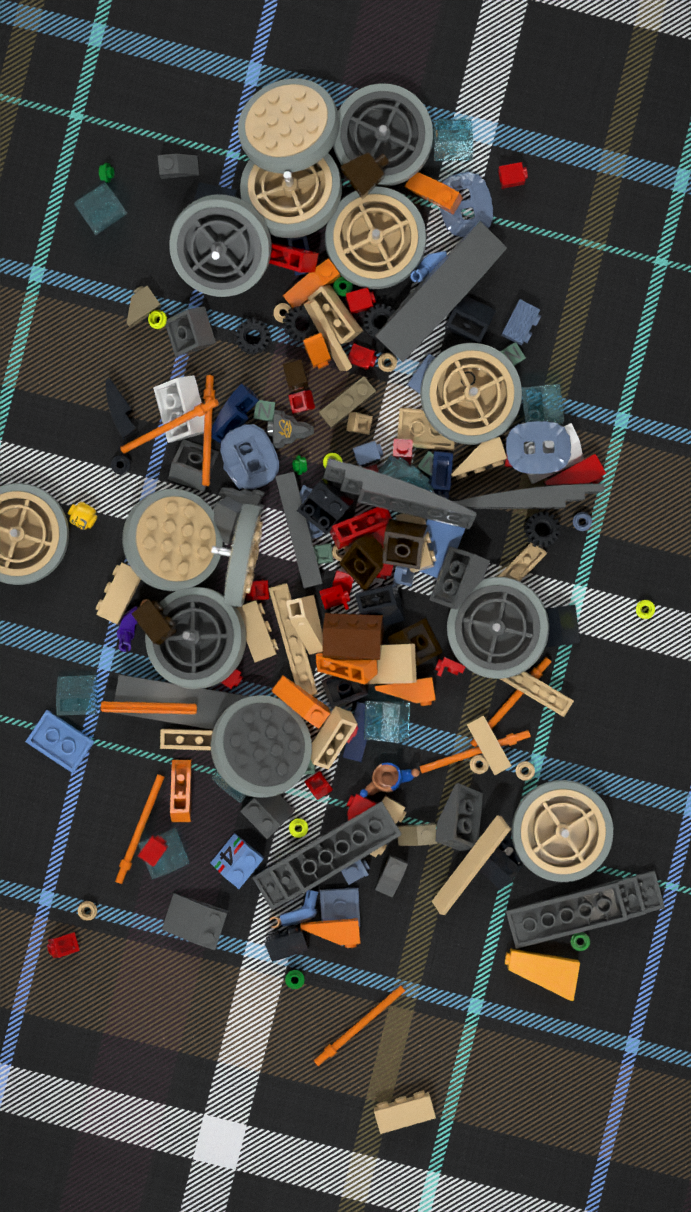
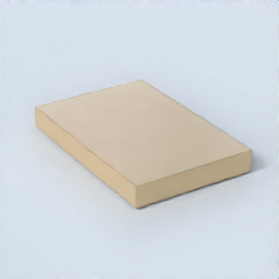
(416, 427)
(396, 665)

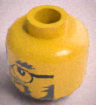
(82, 515)

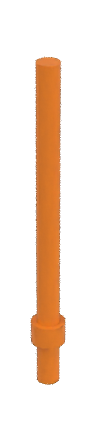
(209, 394)
(198, 410)
(535, 672)
(510, 739)
(126, 863)
(332, 1049)

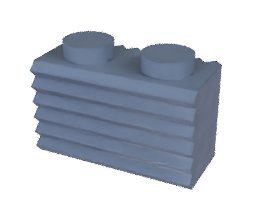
(521, 322)
(368, 453)

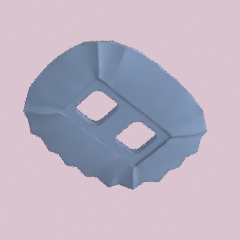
(479, 201)
(539, 461)
(237, 463)

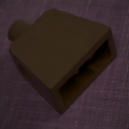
(365, 172)

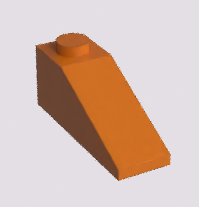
(435, 192)
(324, 275)
(317, 351)
(351, 669)
(419, 692)
(301, 702)
(180, 791)
(338, 931)

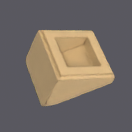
(359, 423)

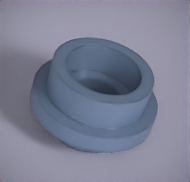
(588, 519)

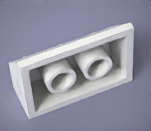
(176, 399)
(548, 447)

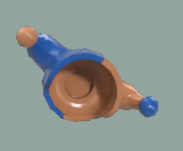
(388, 778)

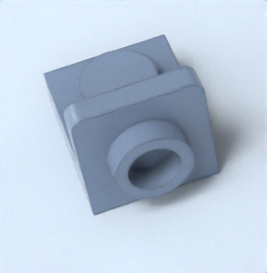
(403, 576)
(356, 871)

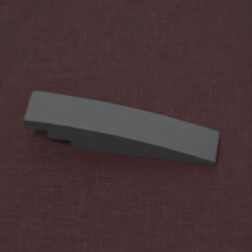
(440, 291)
(397, 495)
(534, 498)
(209, 702)
(327, 855)
(585, 909)

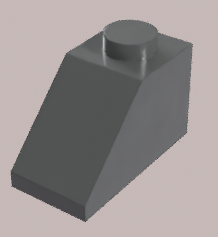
(178, 165)
(226, 518)
(391, 875)

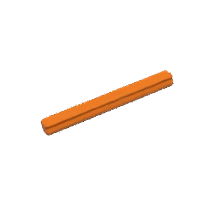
(146, 707)

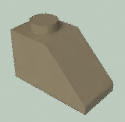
(141, 305)
(417, 834)

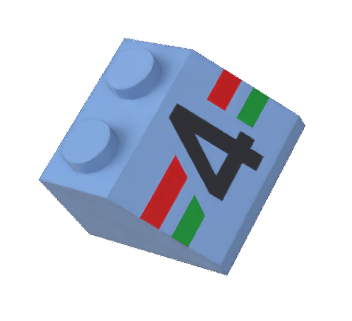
(237, 860)

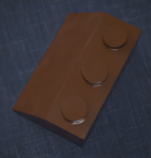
(352, 636)

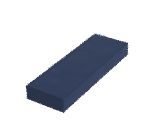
(355, 748)

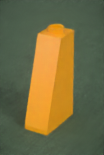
(548, 971)

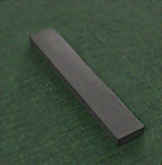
(298, 530)

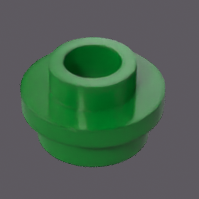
(106, 172)
(338, 291)
(300, 465)
(580, 947)
(294, 973)

